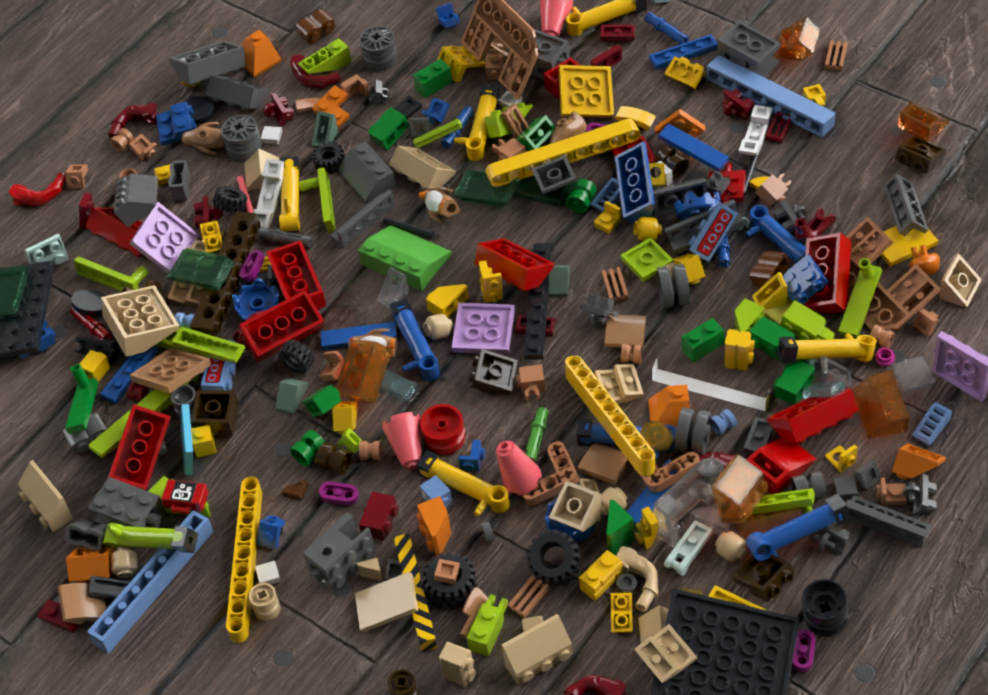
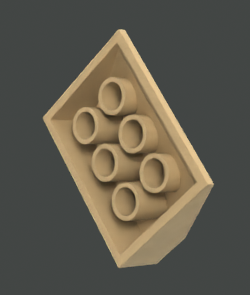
(138, 319)

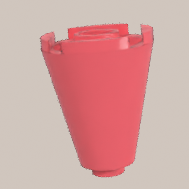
(554, 15)
(405, 438)
(517, 469)

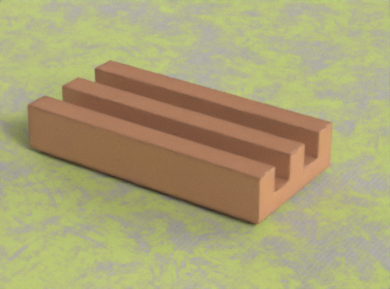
(838, 45)
(512, 123)
(611, 273)
(537, 584)

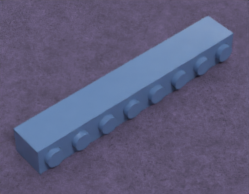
(769, 94)
(145, 588)

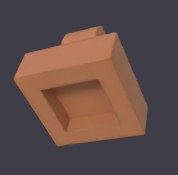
(925, 321)
(446, 571)

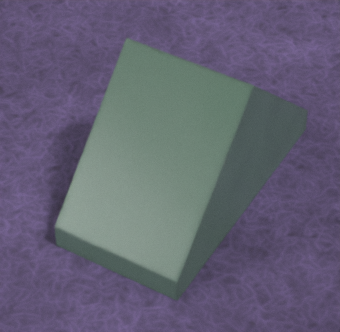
(325, 128)
(559, 280)
(290, 395)

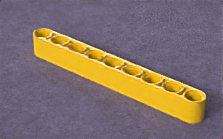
(574, 148)
(610, 416)
(244, 566)

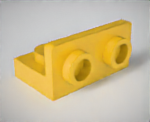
(685, 72)
(490, 283)

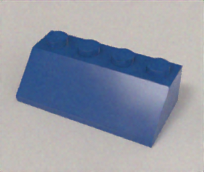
(635, 183)

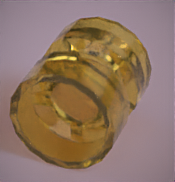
(657, 435)

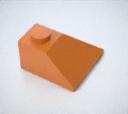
(259, 53)
(667, 404)
(914, 461)

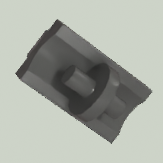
(786, 212)
(598, 314)
(918, 494)
(831, 539)

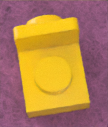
(608, 218)

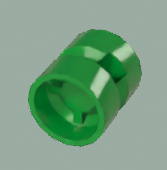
(581, 196)
(306, 449)

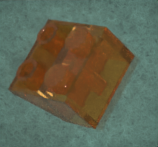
(798, 40)
(921, 121)

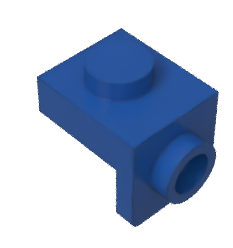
(446, 16)
(436, 111)
(472, 462)
(269, 531)

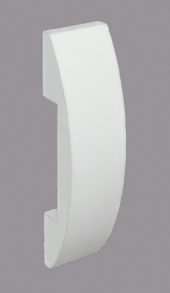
(756, 131)
(270, 191)

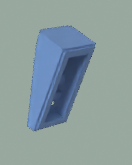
(604, 193)
(937, 413)

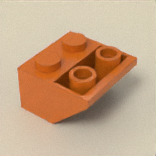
(434, 524)

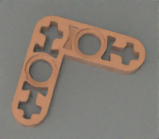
(561, 474)
(664, 478)

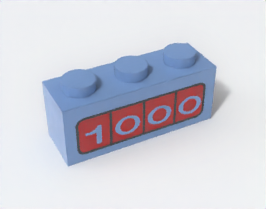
(712, 230)
(218, 375)

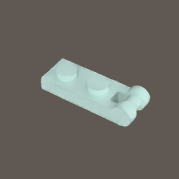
(688, 547)

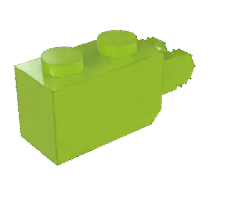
(805, 323)
(487, 626)

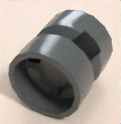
(183, 395)
(813, 480)

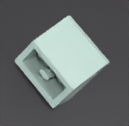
(46, 250)

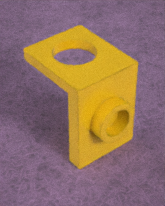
(659, 181)
(846, 457)

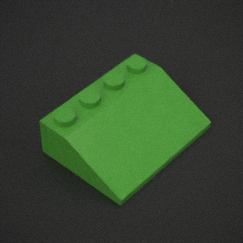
(404, 253)

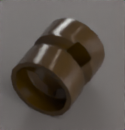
(673, 160)
(332, 458)
(402, 683)

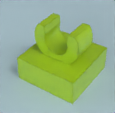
(351, 440)

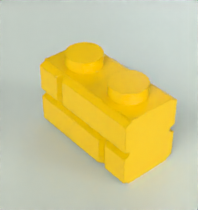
(738, 350)
(601, 575)

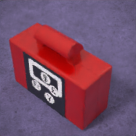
(184, 496)

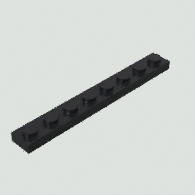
(537, 311)

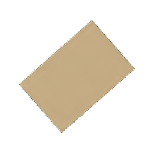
(386, 602)

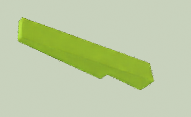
(203, 345)
(110, 439)

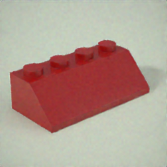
(107, 224)
(833, 257)
(514, 263)
(296, 272)
(285, 321)
(813, 415)
(139, 446)

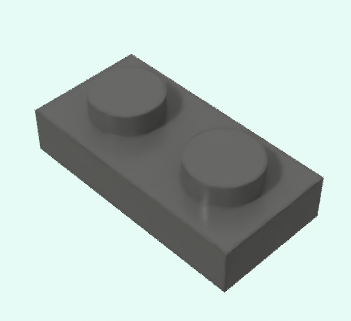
(758, 435)

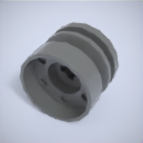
(378, 48)
(241, 137)

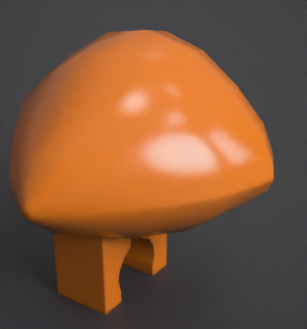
(927, 262)

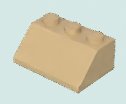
(420, 167)
(43, 498)
(537, 649)

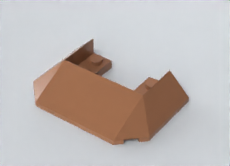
(498, 19)
(905, 297)

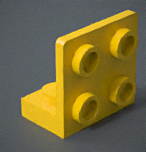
(458, 59)

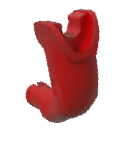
(27, 197)

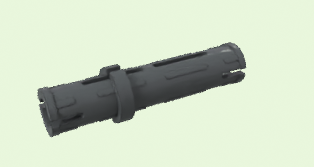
(284, 237)

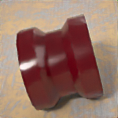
(137, 391)

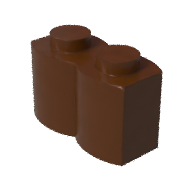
(315, 26)
(768, 265)

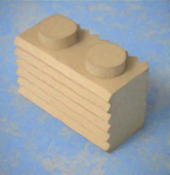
(457, 664)

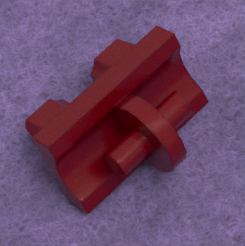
(734, 105)
(278, 109)
(208, 212)

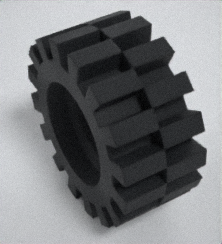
(325, 151)
(229, 199)
(296, 357)

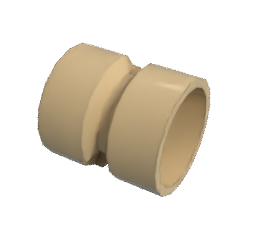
(264, 601)

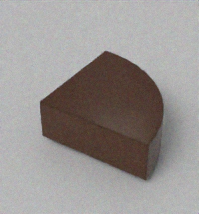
(296, 490)

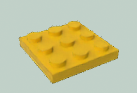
(586, 91)

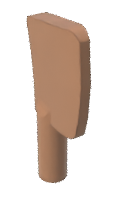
(305, 104)
(471, 608)

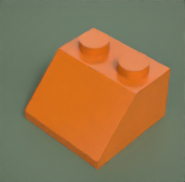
(88, 562)

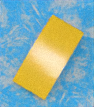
(640, 117)
(211, 236)
(646, 529)
(621, 613)

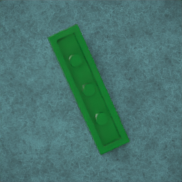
(82, 400)

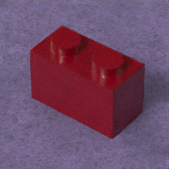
(379, 515)

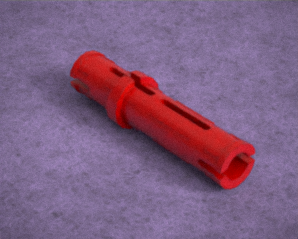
(95, 327)

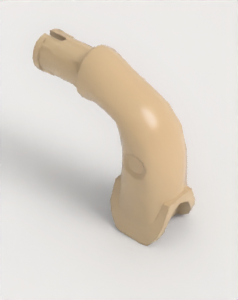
(643, 567)

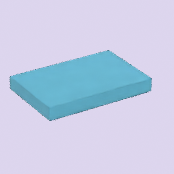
(186, 439)

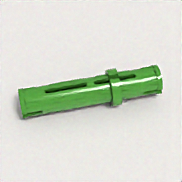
(537, 427)

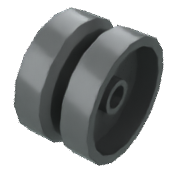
(675, 285)
(693, 431)

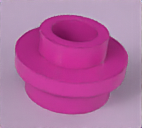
(885, 357)

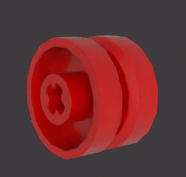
(442, 429)

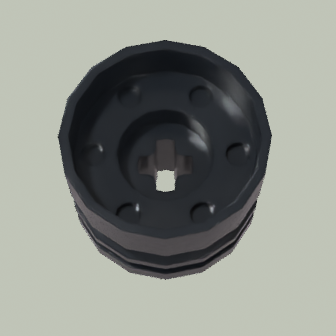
(825, 607)

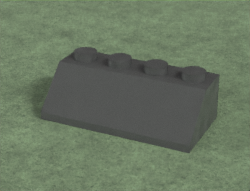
(207, 61)
(135, 197)

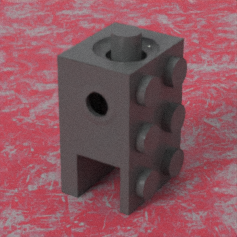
(749, 48)
(551, 52)
(127, 505)
(337, 552)

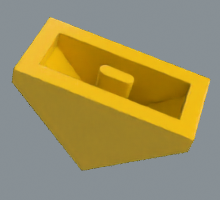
(772, 293)

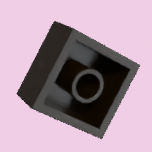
(217, 410)

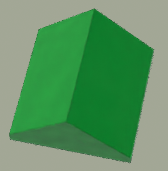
(619, 528)

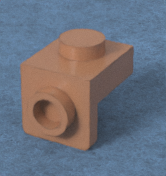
(355, 85)
(142, 147)
(334, 366)

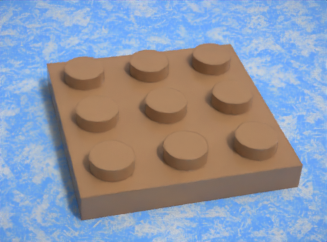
(170, 370)

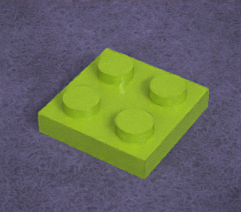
(645, 259)

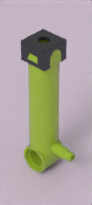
(179, 539)

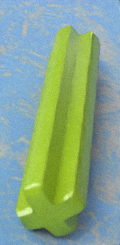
(437, 133)

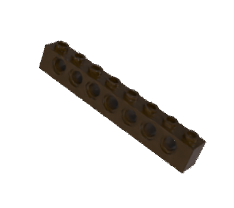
(237, 247)

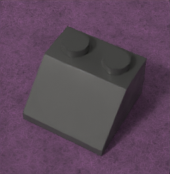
(554, 175)

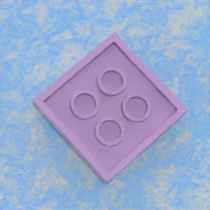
(163, 237)
(483, 327)
(961, 366)

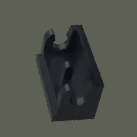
(106, 346)

